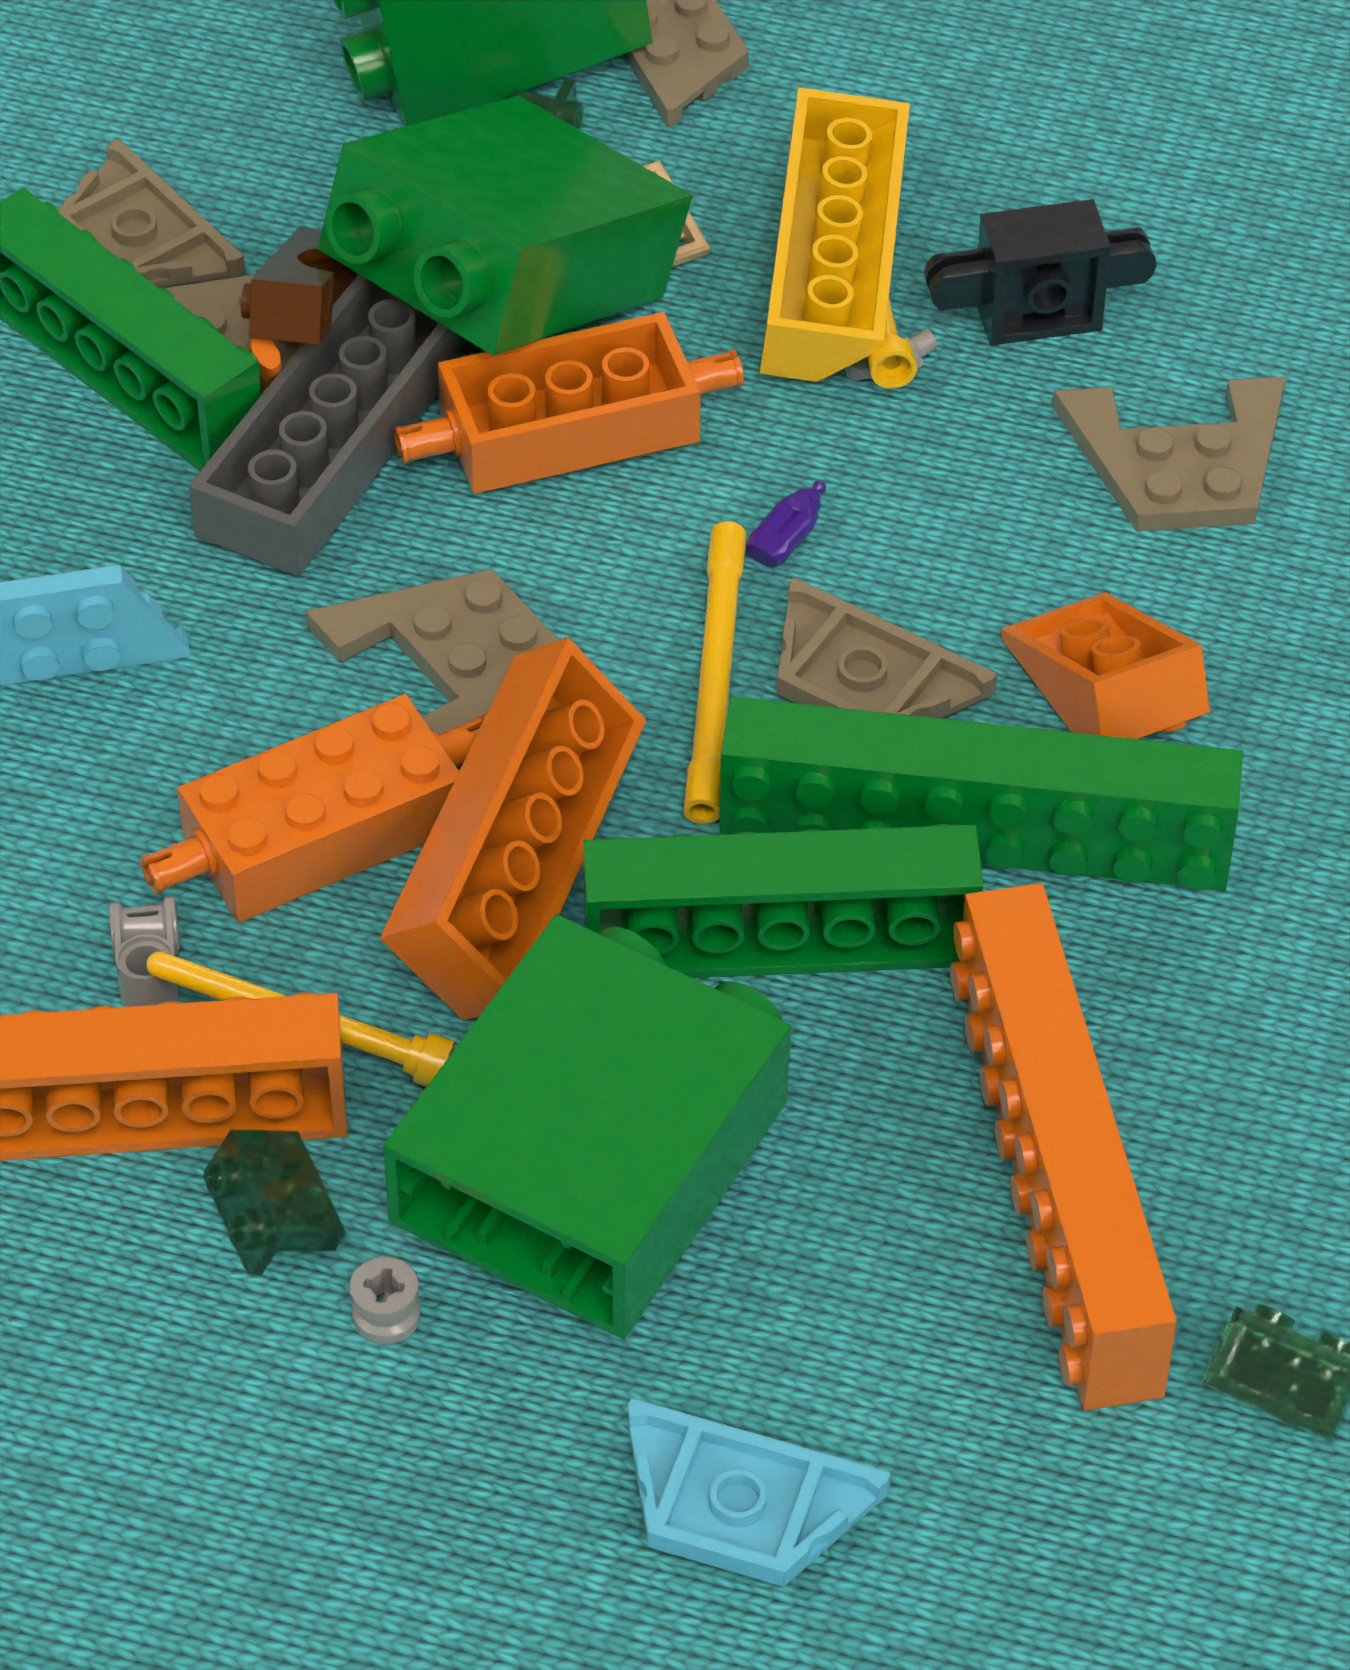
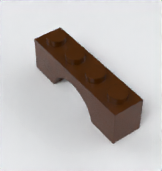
(295, 291)

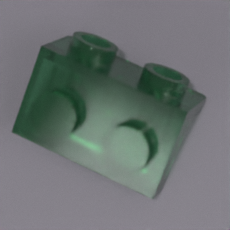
(271, 1197)

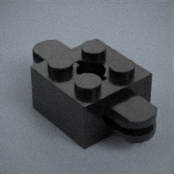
(1040, 271)

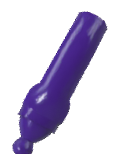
(785, 526)

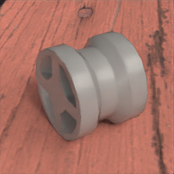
(397, 1313)

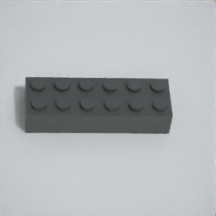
(322, 430)

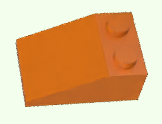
(1111, 668)

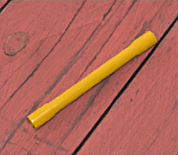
(724, 573)

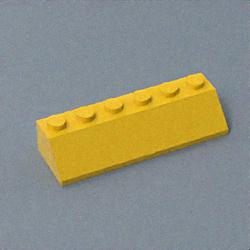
(835, 234)

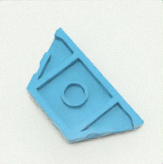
(81, 625)
(743, 1495)

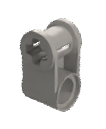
(136, 936)

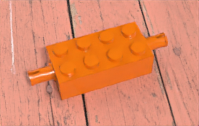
(568, 403)
(314, 808)

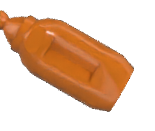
(268, 359)

